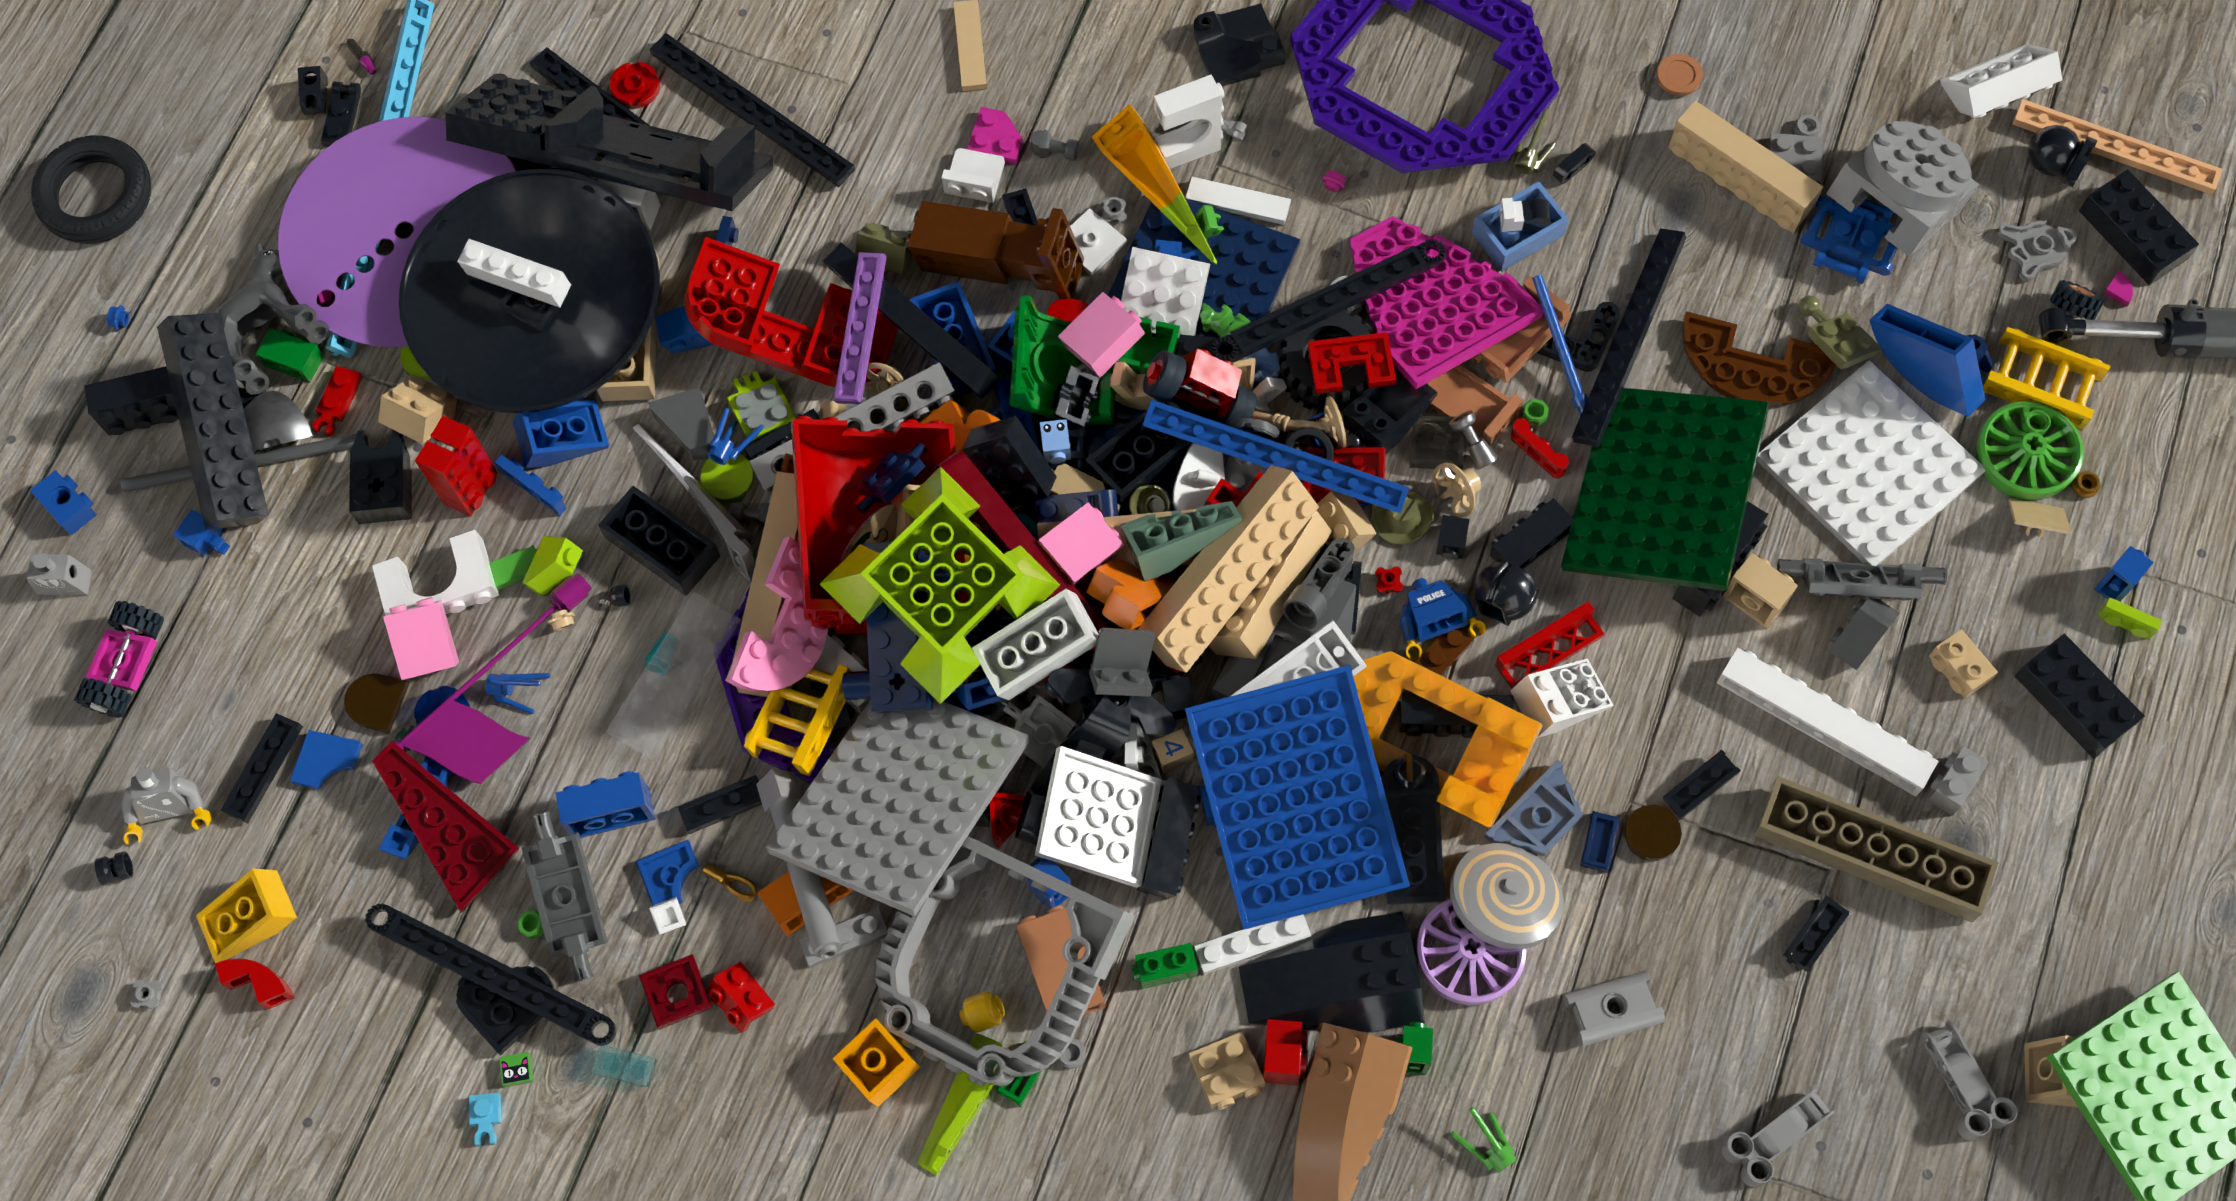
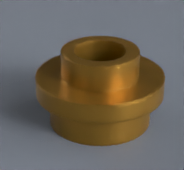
(2091, 480)

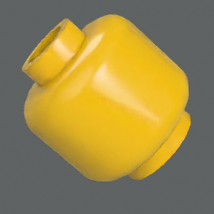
(982, 1011)

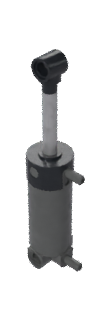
(2178, 331)

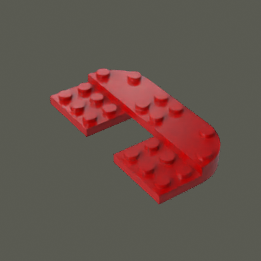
(728, 309)

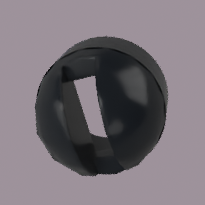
(620, 596)

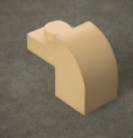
(1129, 387)

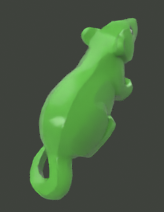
(1221, 322)

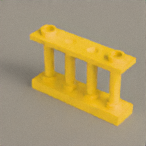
(2012, 390)
(815, 731)

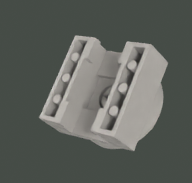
(1912, 174)

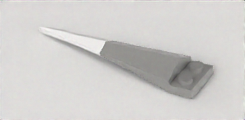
(730, 531)

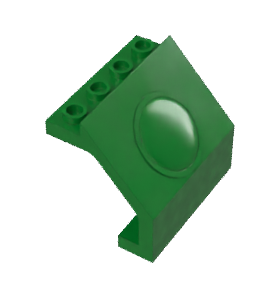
(1041, 364)

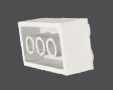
(1036, 644)

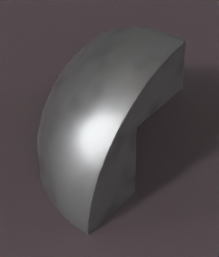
(274, 420)

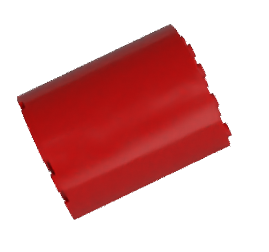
(826, 472)

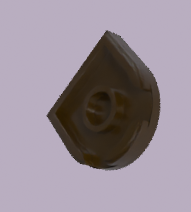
(375, 701)

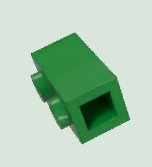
(1165, 966)

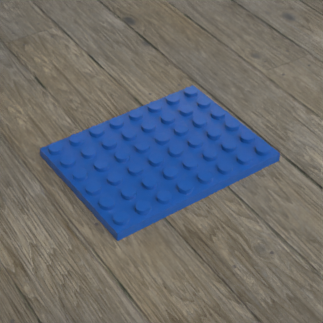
(1297, 797)

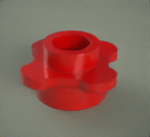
(1392, 586)

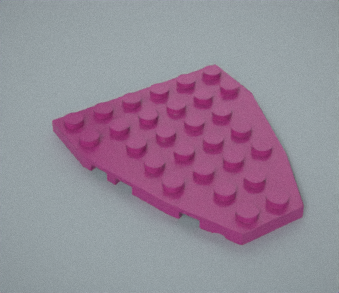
(1444, 312)

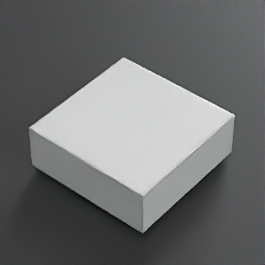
(667, 915)

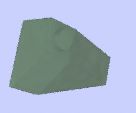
(1168, 541)

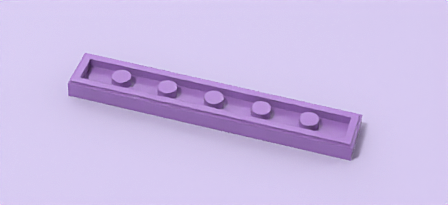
(859, 328)

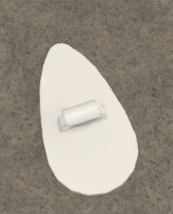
(1197, 477)

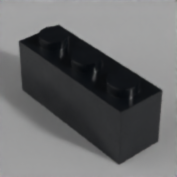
(1532, 535)

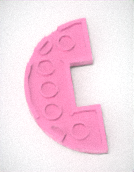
(793, 641)

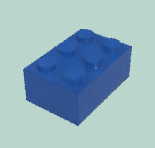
(605, 805)

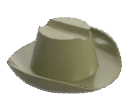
(1406, 526)

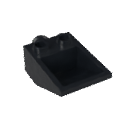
(1385, 413)

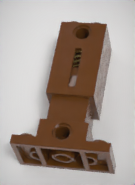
(995, 248)

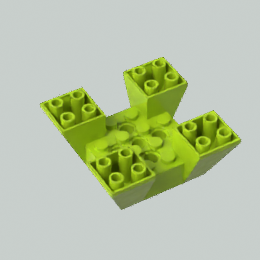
(941, 529)

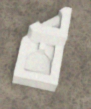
(1267, 391)

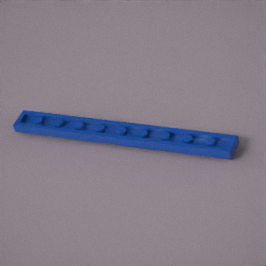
(1268, 453)

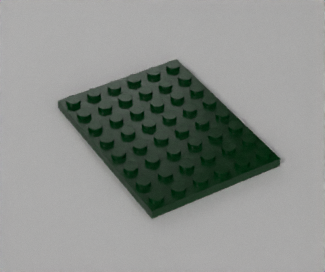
(1667, 489)

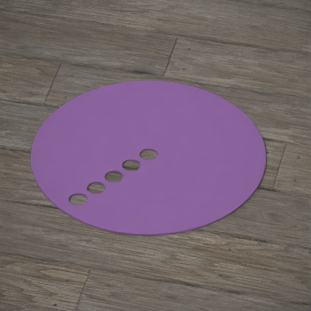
(357, 198)

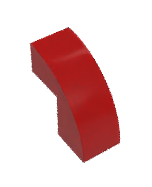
(267, 985)

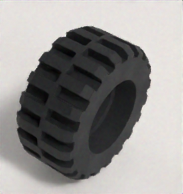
(1298, 374)

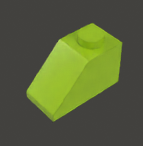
(552, 564)

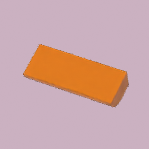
(783, 904)

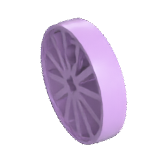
(1457, 949)

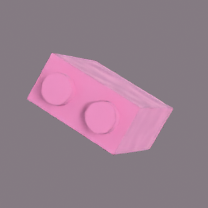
(1102, 334)
(1081, 543)
(420, 638)

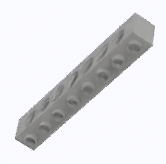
(934, 376)

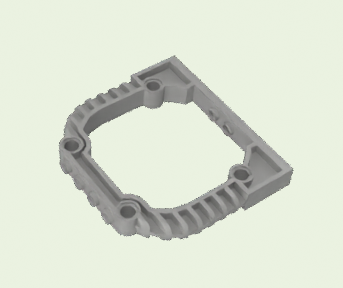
(1093, 925)

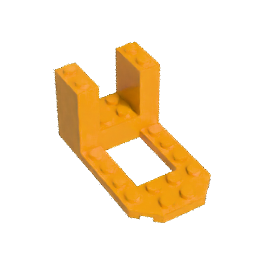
(1492, 755)

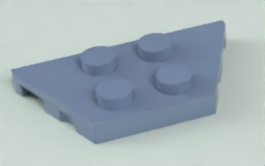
(1539, 815)

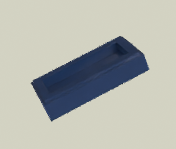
(1600, 842)

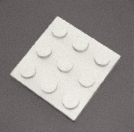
(1165, 288)

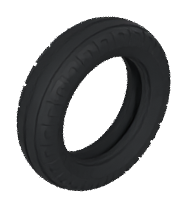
(74, 155)

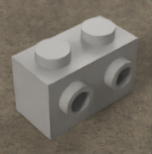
(1957, 781)

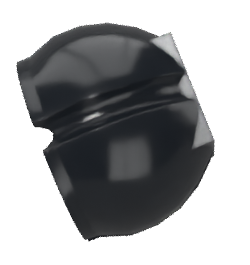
(1505, 592)

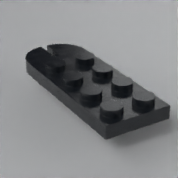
(1417, 829)

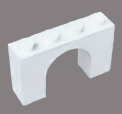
(1194, 102)
(470, 586)

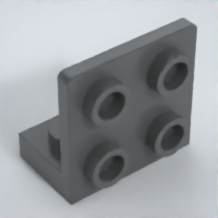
(1122, 662)

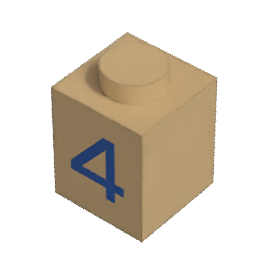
(1173, 750)

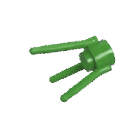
(1500, 1154)

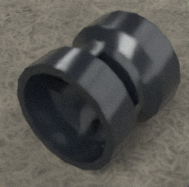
(113, 868)

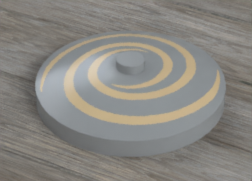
(1506, 896)

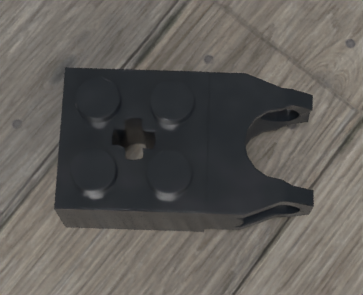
(380, 480)

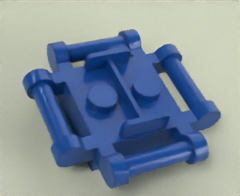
(1851, 238)

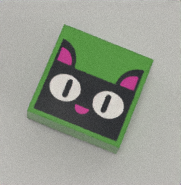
(516, 1069)

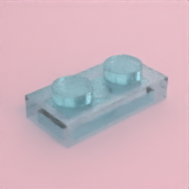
(624, 1066)

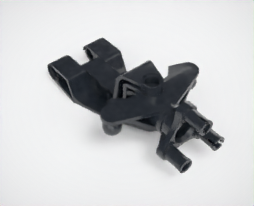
(1097, 732)

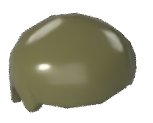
(1149, 500)

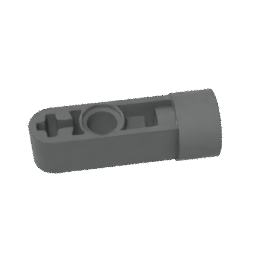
(1310, 599)

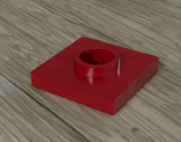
(658, 982)

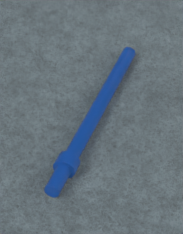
(1579, 398)

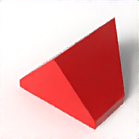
(1005, 814)

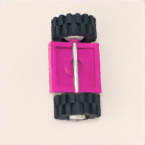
(120, 659)

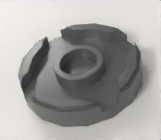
(1256, 427)

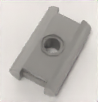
(1628, 993)

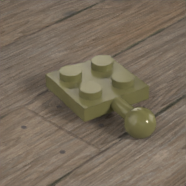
(1838, 337)

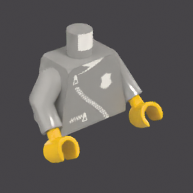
(158, 797)

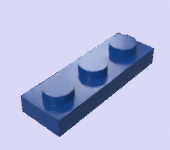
(531, 484)

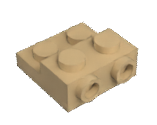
(1227, 1071)

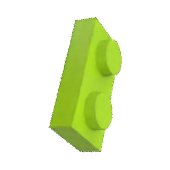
(2130, 618)

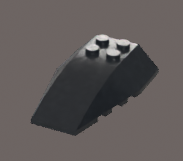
(1344, 976)

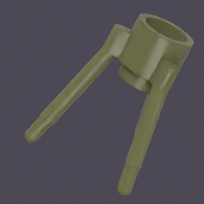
(1526, 160)

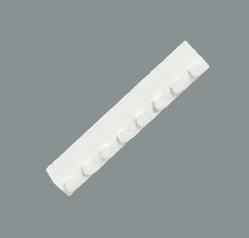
(1828, 722)

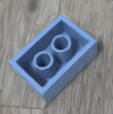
(1514, 246)

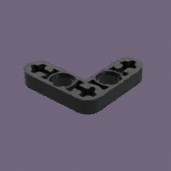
(1579, 348)

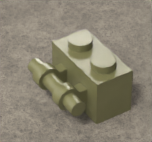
(879, 239)

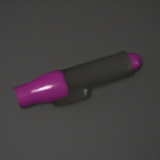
(363, 57)

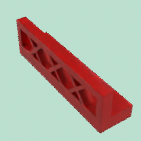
(1548, 636)

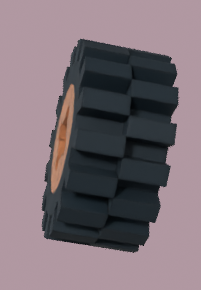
(2077, 300)

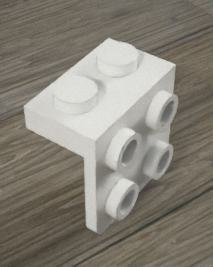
(973, 175)

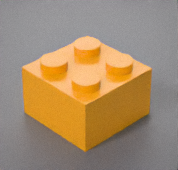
(876, 1062)

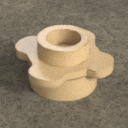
(561, 620)

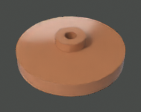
(1679, 74)

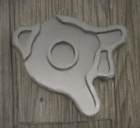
(2037, 246)

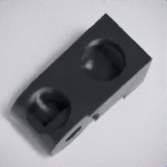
(312, 90)

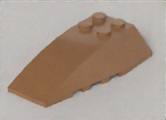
(1344, 1103)

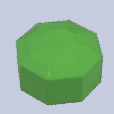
(1535, 412)
(530, 924)

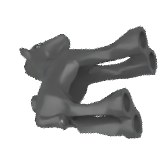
(254, 308)

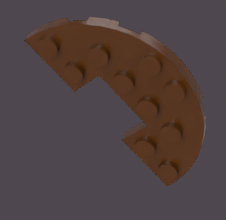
(1749, 374)

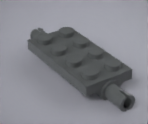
(1863, 579)
(564, 895)

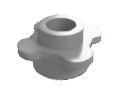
(1114, 203)
(153, 998)

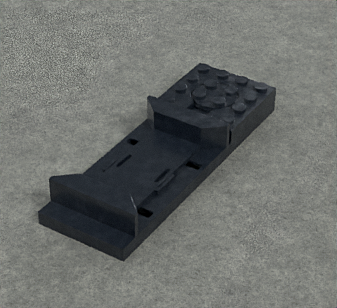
(571, 131)

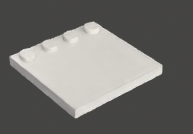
(1098, 817)

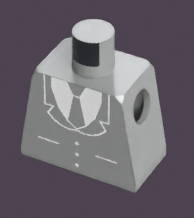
(54, 572)

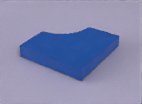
(323, 756)
(666, 871)

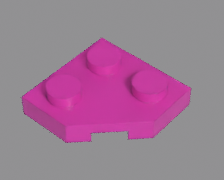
(996, 135)

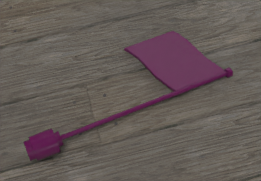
(468, 739)

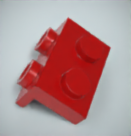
(739, 996)

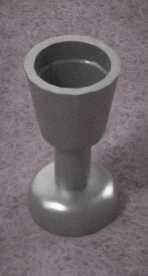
(1478, 448)

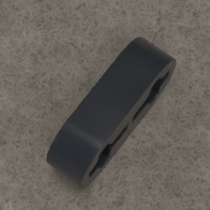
(1574, 163)

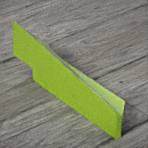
(955, 1115)

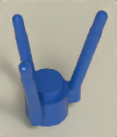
(722, 447)
(503, 684)

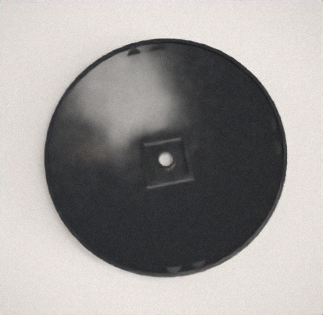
(494, 343)

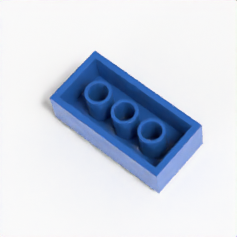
(953, 313)

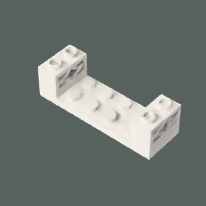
(1319, 653)

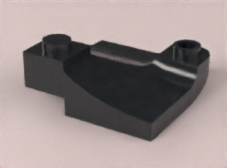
(1237, 44)

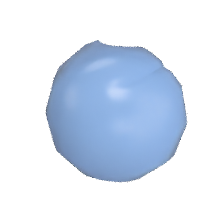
(1265, 365)

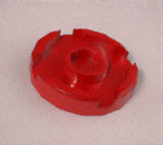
(634, 84)

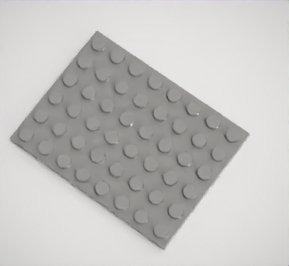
(899, 801)

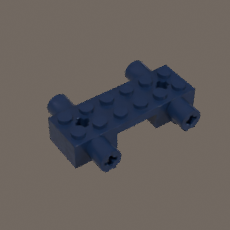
(887, 647)

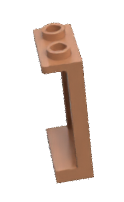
(1513, 352)
(1464, 391)
(1043, 947)

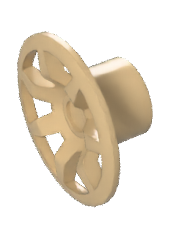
(886, 378)
(1460, 487)

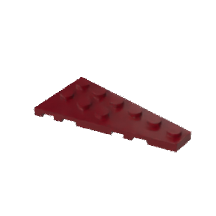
(452, 834)

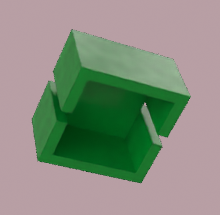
(1147, 347)

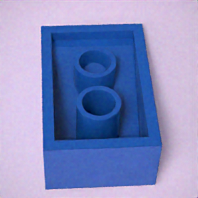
(560, 433)

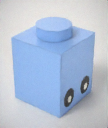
(1055, 441)

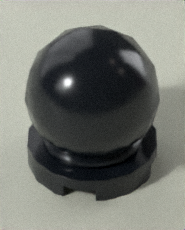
(2059, 151)

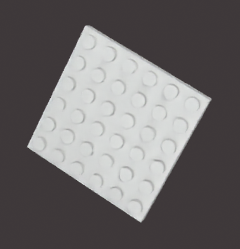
(1870, 464)

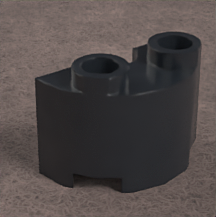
(1074, 396)

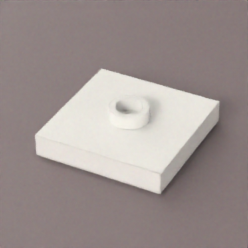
(1096, 240)

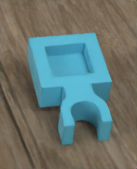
(484, 1112)

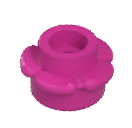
(1334, 181)

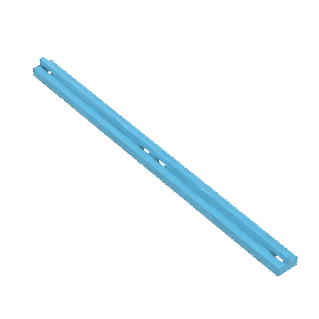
(396, 104)

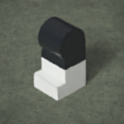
(1523, 214)

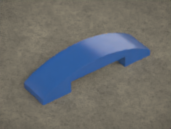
(400, 838)

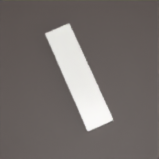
(1239, 200)

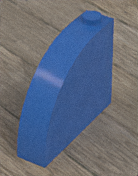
(1931, 358)

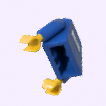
(1435, 611)

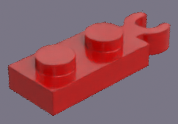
(337, 399)

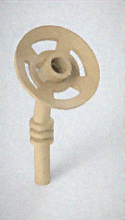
(1329, 424)

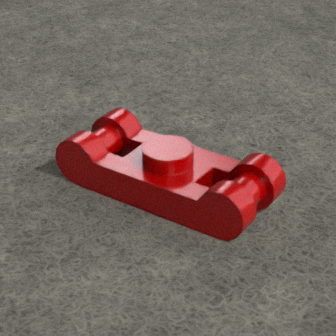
(1538, 449)

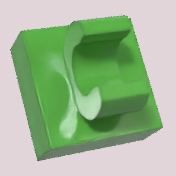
(1208, 221)

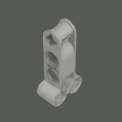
(1967, 1083)
(1775, 1138)

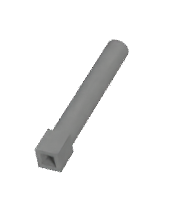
(779, 797)

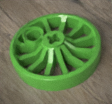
(2030, 450)

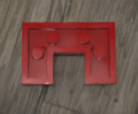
(1331, 354)
(1369, 460)

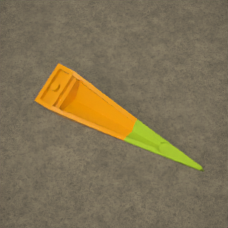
(1136, 154)

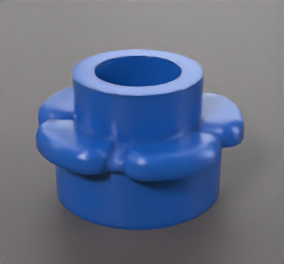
(117, 317)

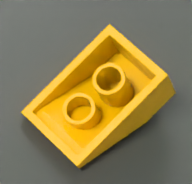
(246, 914)

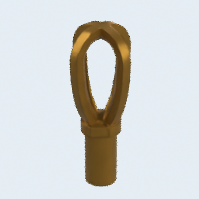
(723, 877)

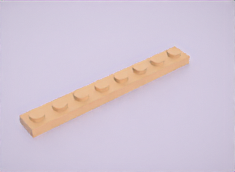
(2124, 148)

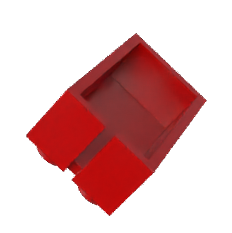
(457, 475)

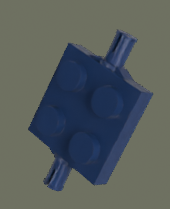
(890, 477)

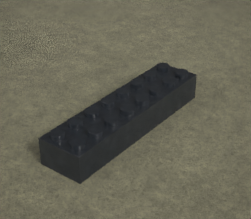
(212, 420)

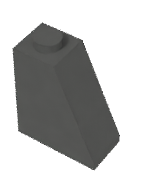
(686, 420)

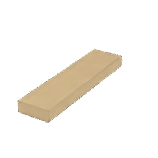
(970, 45)

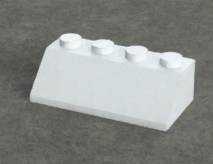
(2003, 79)

